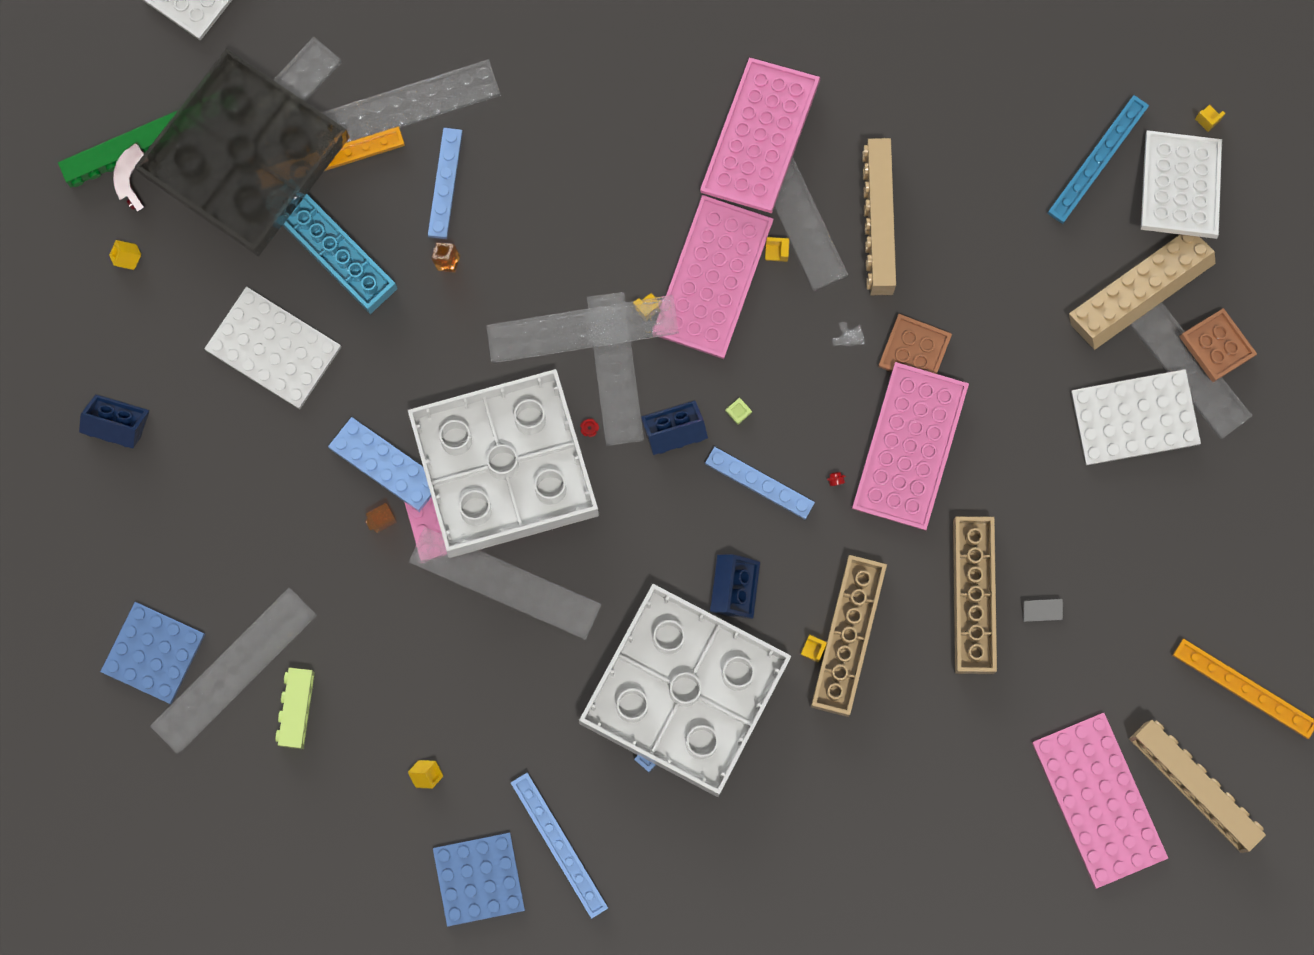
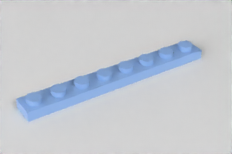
(559, 845)

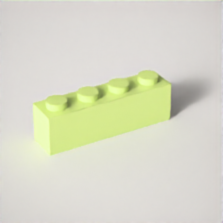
(295, 708)

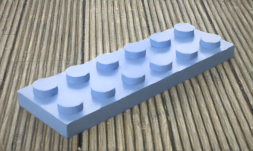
(382, 463)

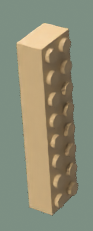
(880, 219)
(1141, 289)
(974, 595)
(848, 636)
(1197, 786)

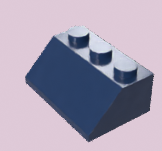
(113, 421)
(674, 427)
(735, 586)

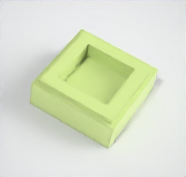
(738, 411)

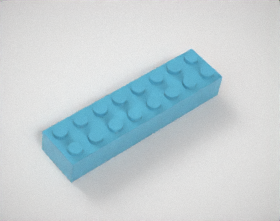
(339, 255)

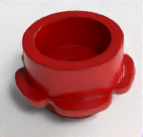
(594, 427)
(836, 479)

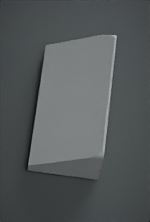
(1042, 610)

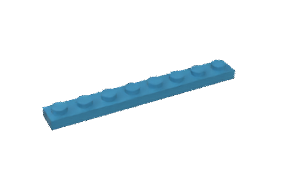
(1098, 159)

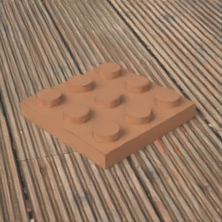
(915, 345)
(1218, 345)

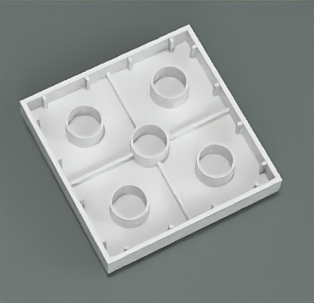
(503, 463)
(685, 690)

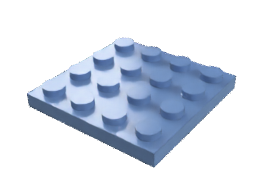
(153, 653)
(478, 879)

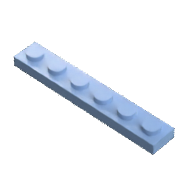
(445, 183)
(759, 483)

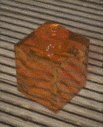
(445, 257)
(380, 518)

